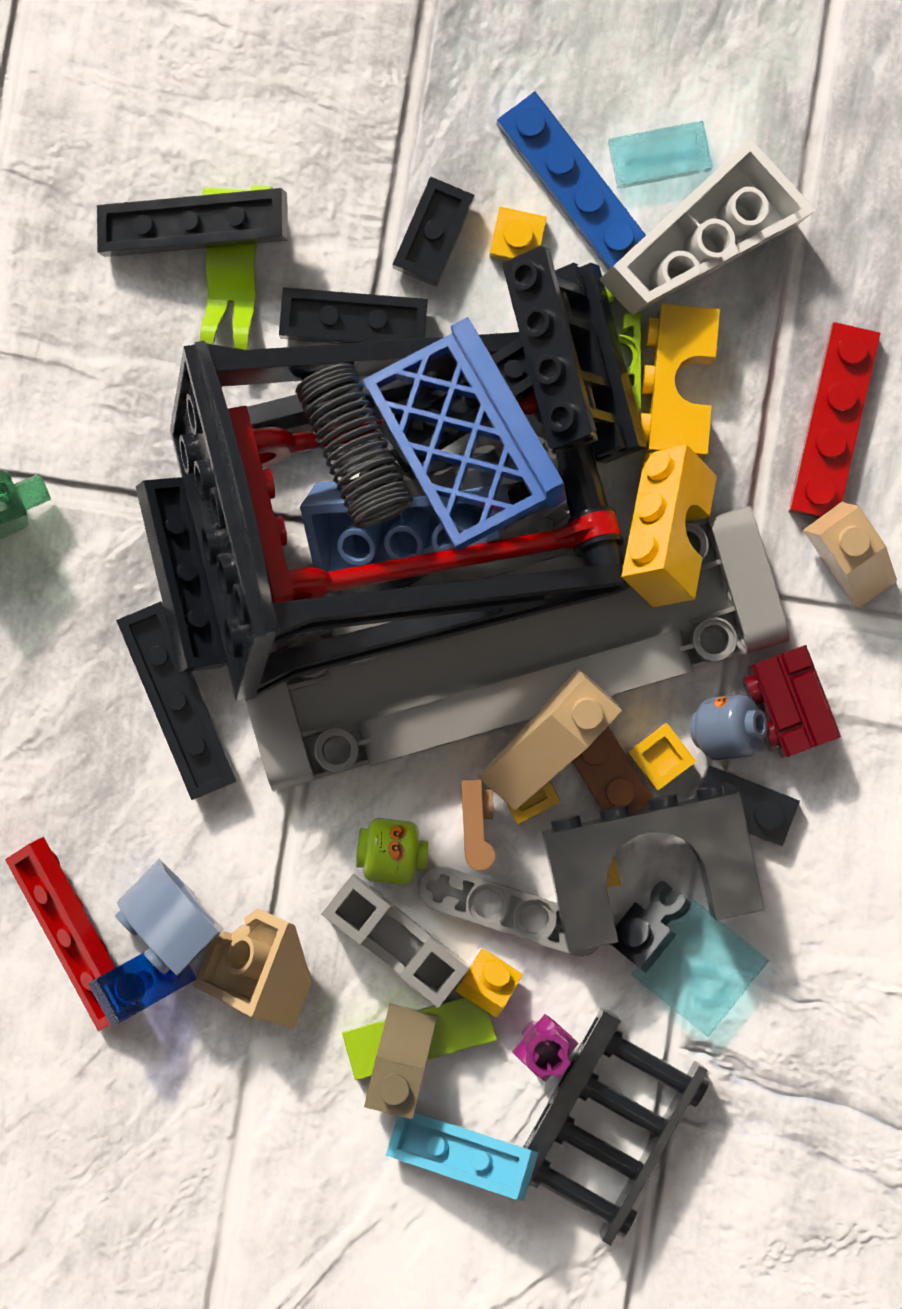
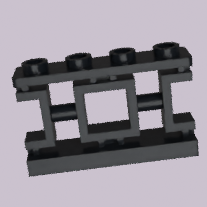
(574, 356)

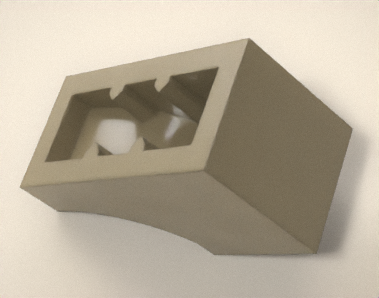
(400, 1061)

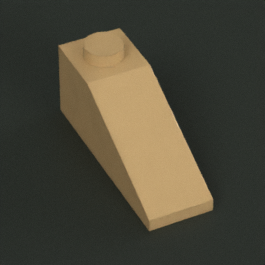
(551, 739)

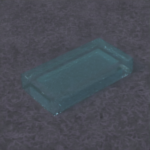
(660, 154)

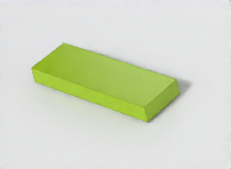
(457, 1027)

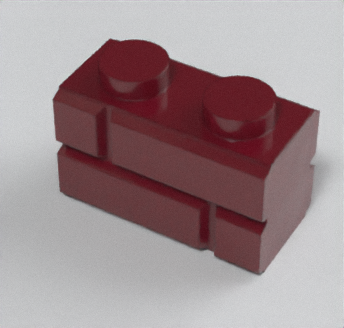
(792, 702)

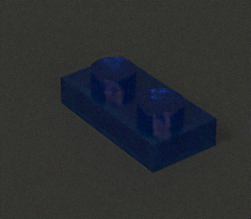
(135, 987)

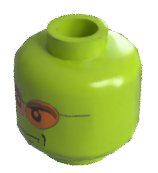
(391, 851)

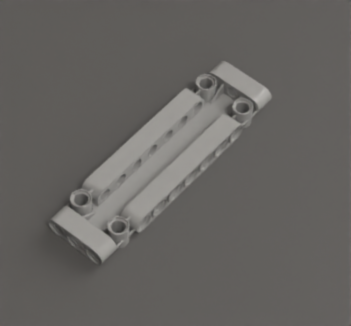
(510, 670)

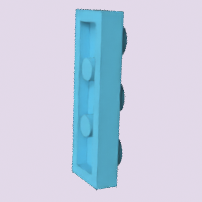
(463, 1155)

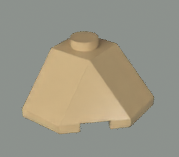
(258, 969)

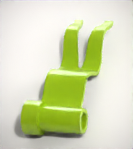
(232, 279)

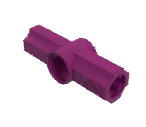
(545, 1048)

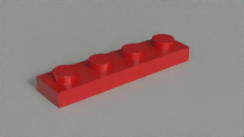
(834, 420)
(63, 921)

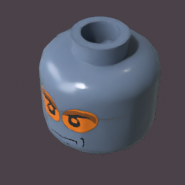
(728, 727)

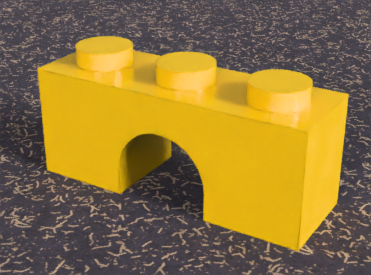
(679, 339)
(658, 555)

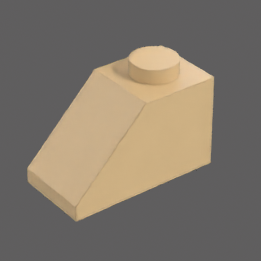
(852, 552)

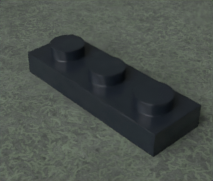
(350, 316)

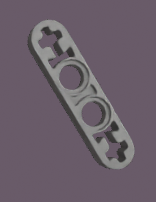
(509, 915)

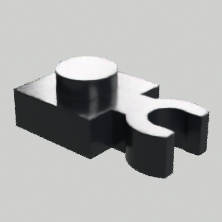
(644, 932)

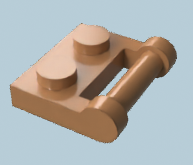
(476, 807)

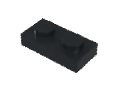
(433, 231)
(765, 810)

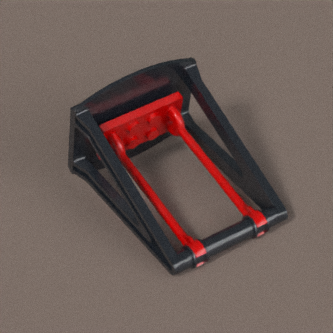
(242, 541)

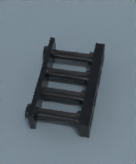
(582, 1083)

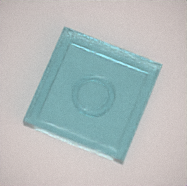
(702, 969)

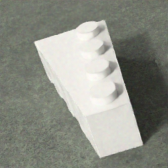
(718, 222)

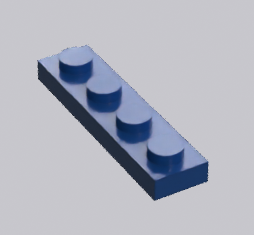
(570, 179)

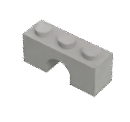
(396, 940)

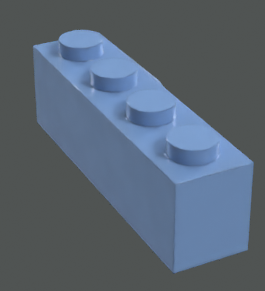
(414, 532)

